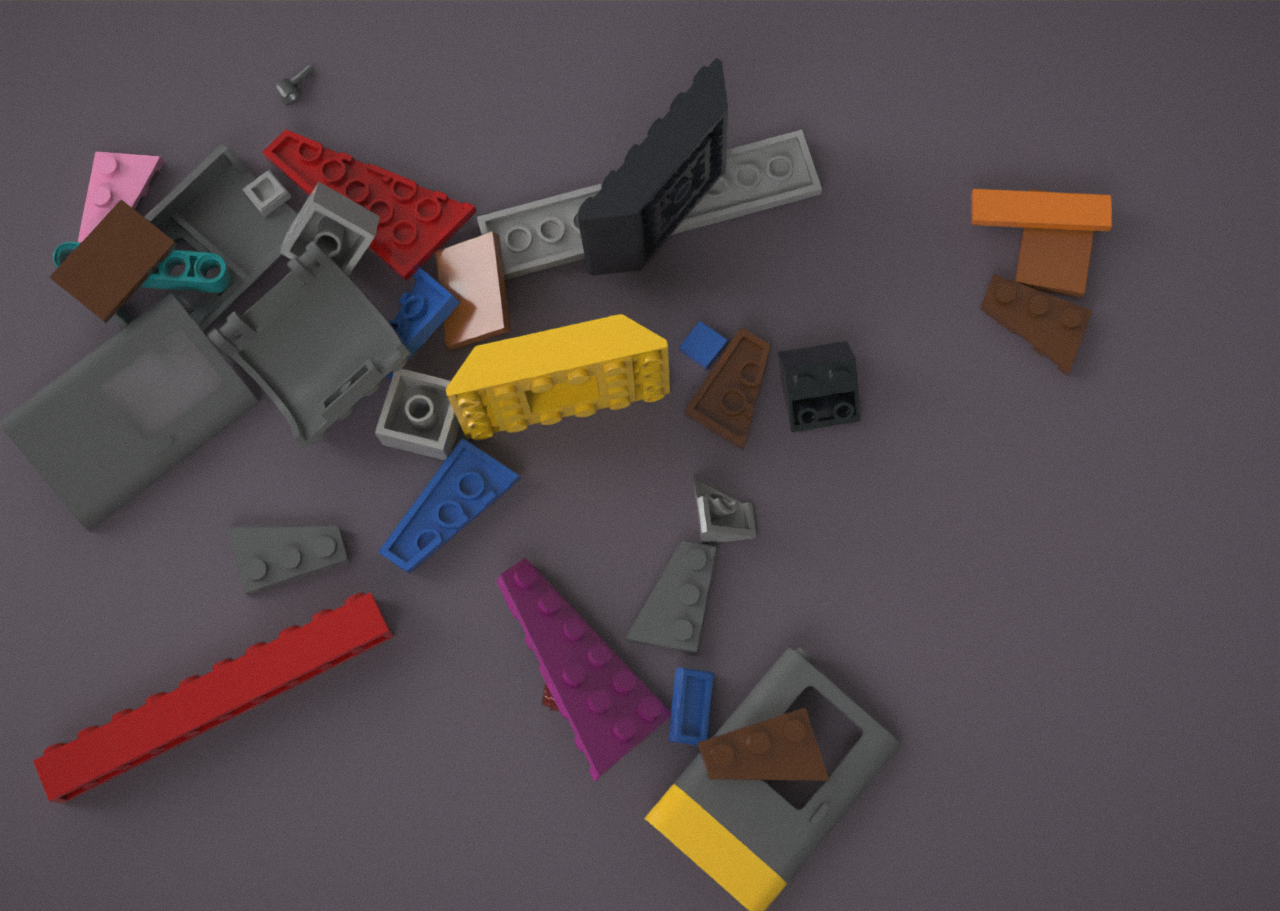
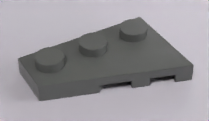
(284, 554)
(678, 601)

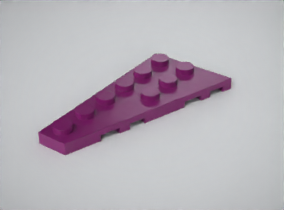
(586, 678)

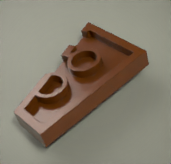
(1041, 319)
(731, 389)
(766, 751)

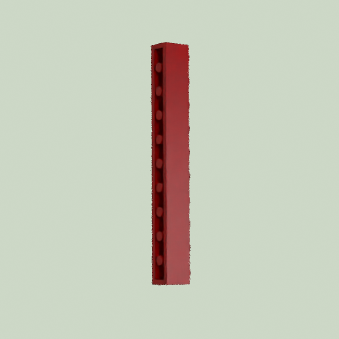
(212, 698)

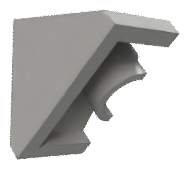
(722, 516)

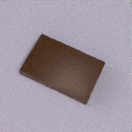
(113, 261)

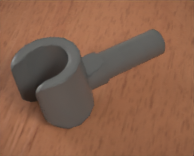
(287, 88)

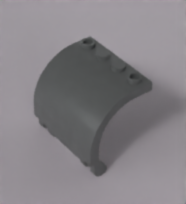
(314, 345)

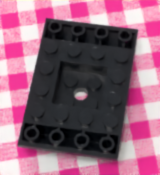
(658, 179)

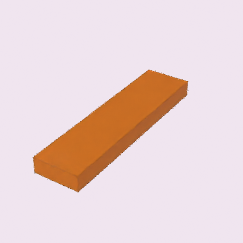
(1041, 210)

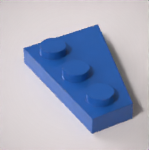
(422, 311)

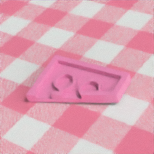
(116, 178)

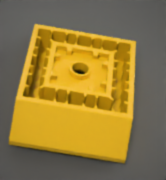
(558, 375)

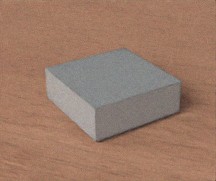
(266, 193)

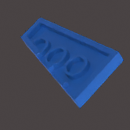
(450, 501)

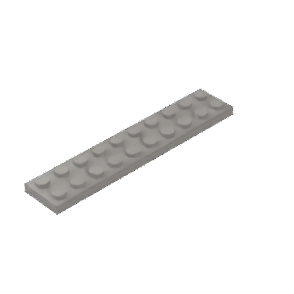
(755, 179)

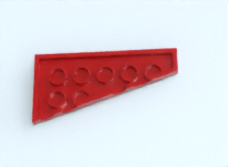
(411, 218)

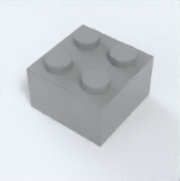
(335, 225)
(418, 416)

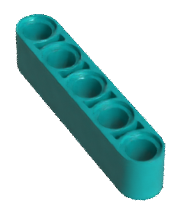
(191, 279)

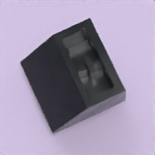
(820, 386)

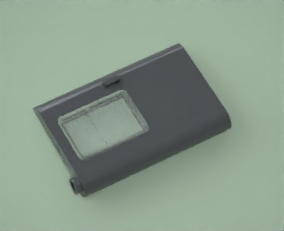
(110, 417)

